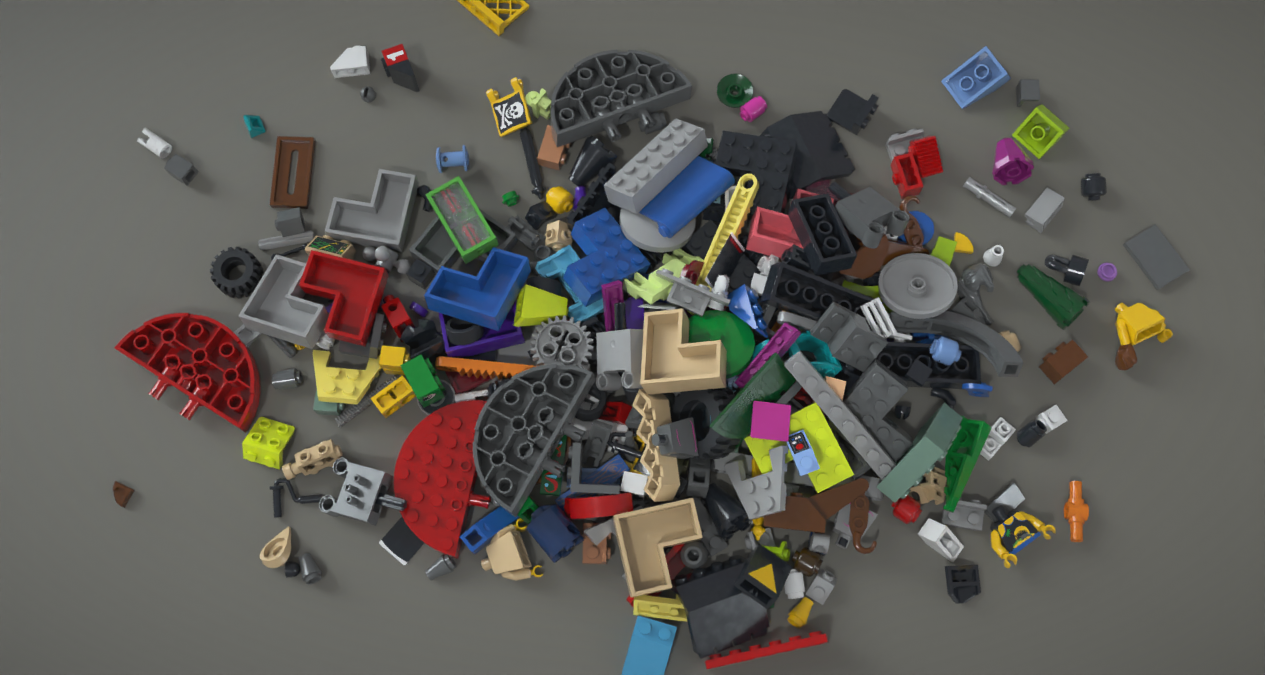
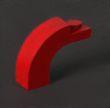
(598, 505)

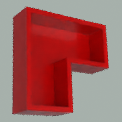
(355, 292)

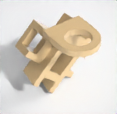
(930, 490)

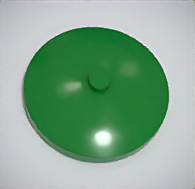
(732, 332)

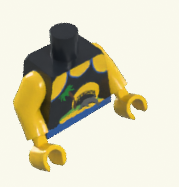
(1014, 532)

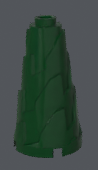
(1057, 300)

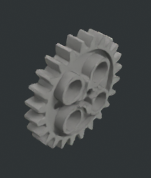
(544, 340)

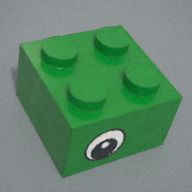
(422, 380)

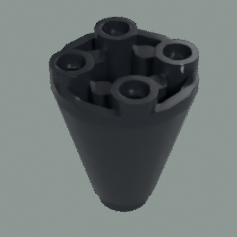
(590, 161)
(726, 512)

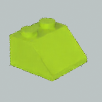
(1040, 131)

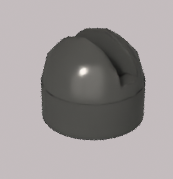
(371, 95)

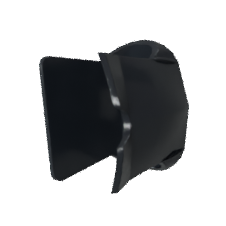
(424, 340)

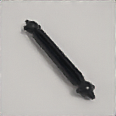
(532, 162)

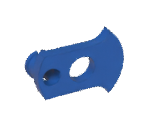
(978, 390)

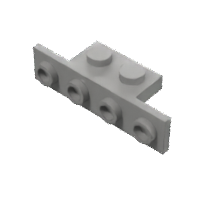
(690, 296)

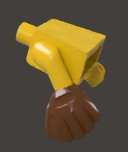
(1134, 326)

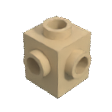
(558, 235)

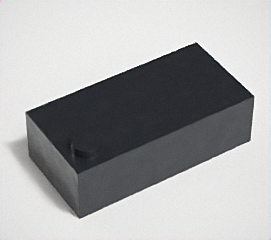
(822, 234)

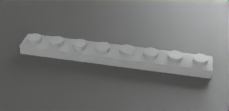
(840, 414)

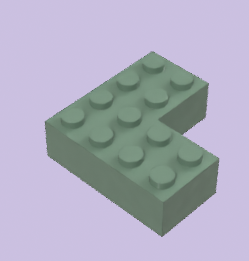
(928, 446)

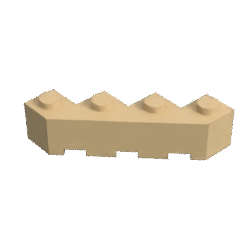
(663, 470)

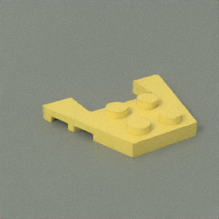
(342, 384)

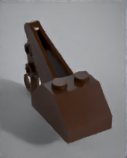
(872, 259)
(812, 512)

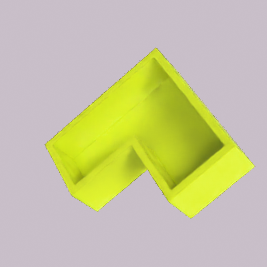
(827, 451)

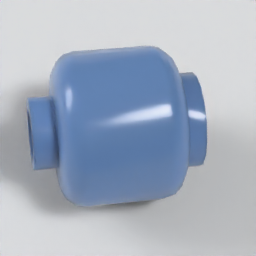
(945, 351)

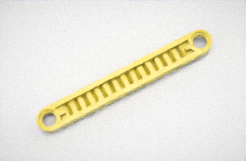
(731, 222)

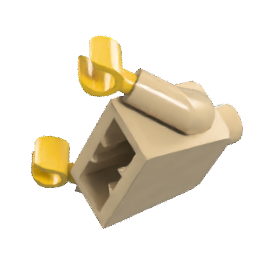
(508, 554)

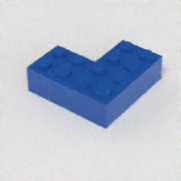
(607, 260)
(483, 297)

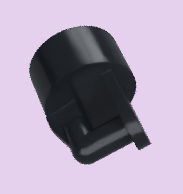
(1073, 268)

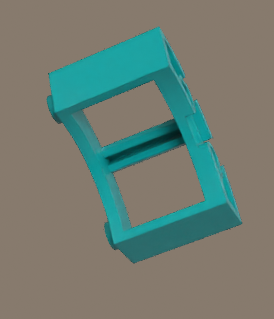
(826, 363)

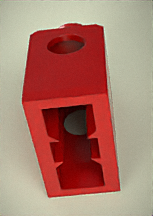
(396, 314)

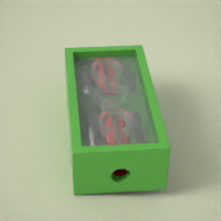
(462, 219)

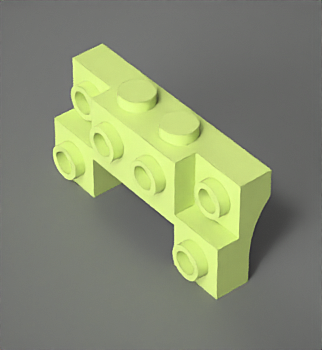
(656, 287)

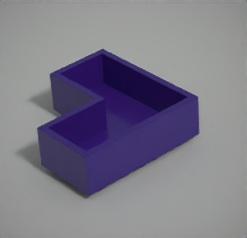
(491, 340)

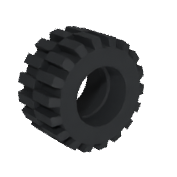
(229, 260)

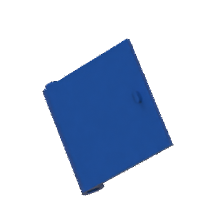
(687, 195)

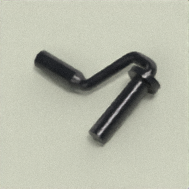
(623, 448)
(277, 496)

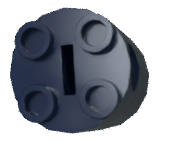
(554, 531)

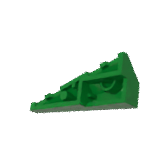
(962, 458)

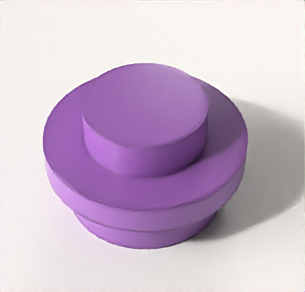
(1107, 272)

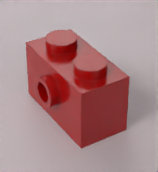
(906, 175)

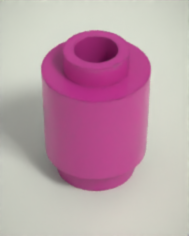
(753, 109)

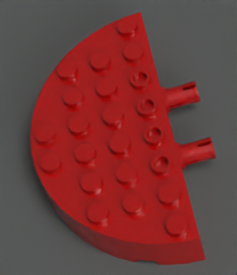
(200, 361)
(440, 475)

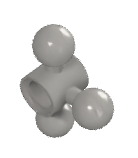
(386, 259)

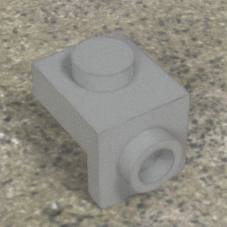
(821, 586)

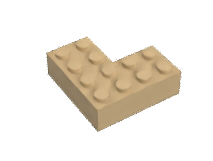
(672, 362)
(645, 534)

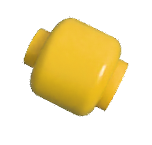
(560, 199)

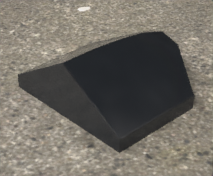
(962, 582)

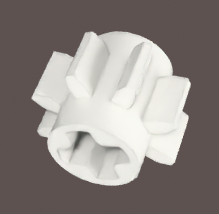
(765, 263)

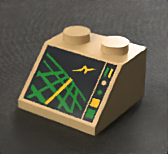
(330, 246)

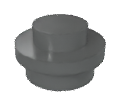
(542, 252)

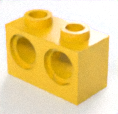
(393, 396)

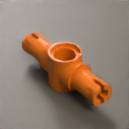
(1076, 511)

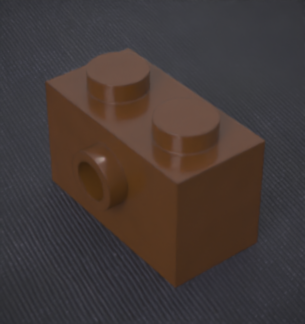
(1063, 361)

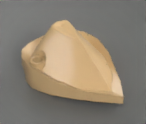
(277, 550)

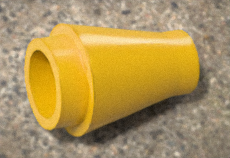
(799, 614)

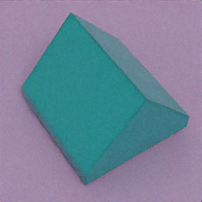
(254, 125)

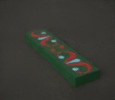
(551, 483)

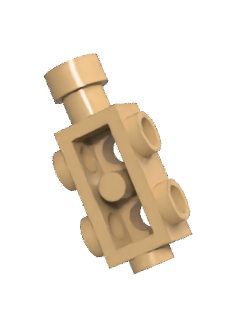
(316, 455)

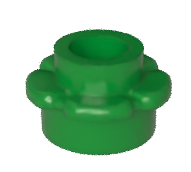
(510, 198)

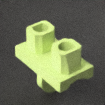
(540, 103)

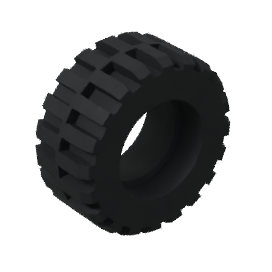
(692, 405)

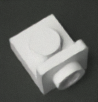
(1052, 418)

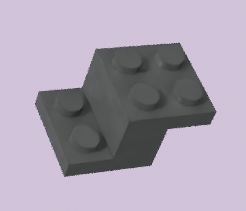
(848, 337)

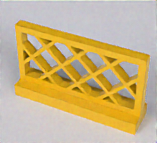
(488, 15)

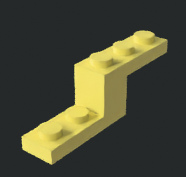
(659, 608)

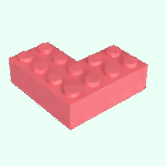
(773, 231)

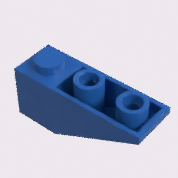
(746, 306)
(484, 530)

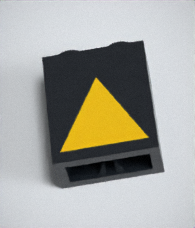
(763, 576)

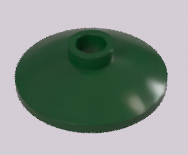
(734, 83)

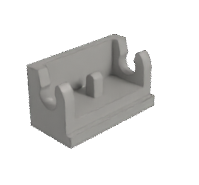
(1044, 210)

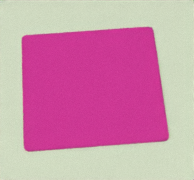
(770, 421)

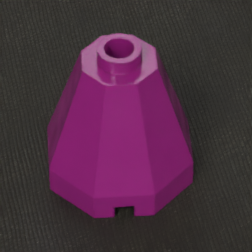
(1011, 163)

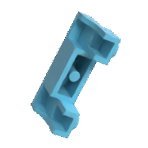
(555, 267)

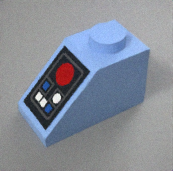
(802, 453)

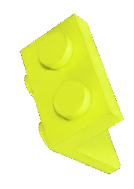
(266, 442)

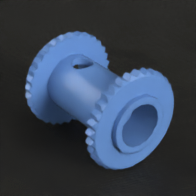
(457, 158)

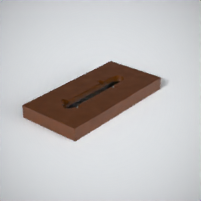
(279, 190)

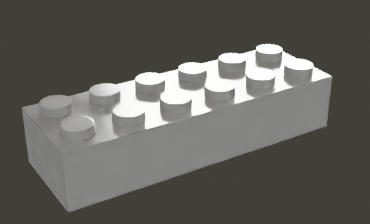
(655, 165)

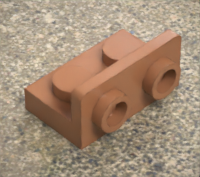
(595, 554)

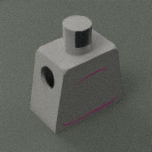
(841, 526)

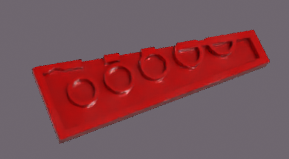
(774, 647)

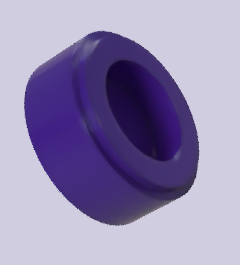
(418, 309)

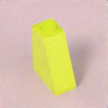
(537, 306)

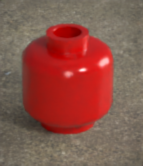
(906, 509)

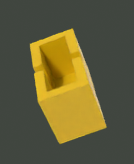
(392, 358)

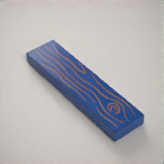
(605, 474)

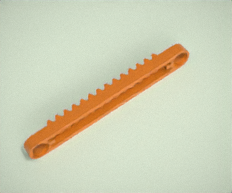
(480, 367)

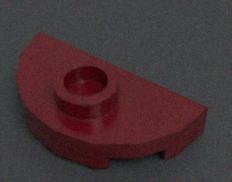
(692, 271)

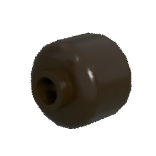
(807, 561)

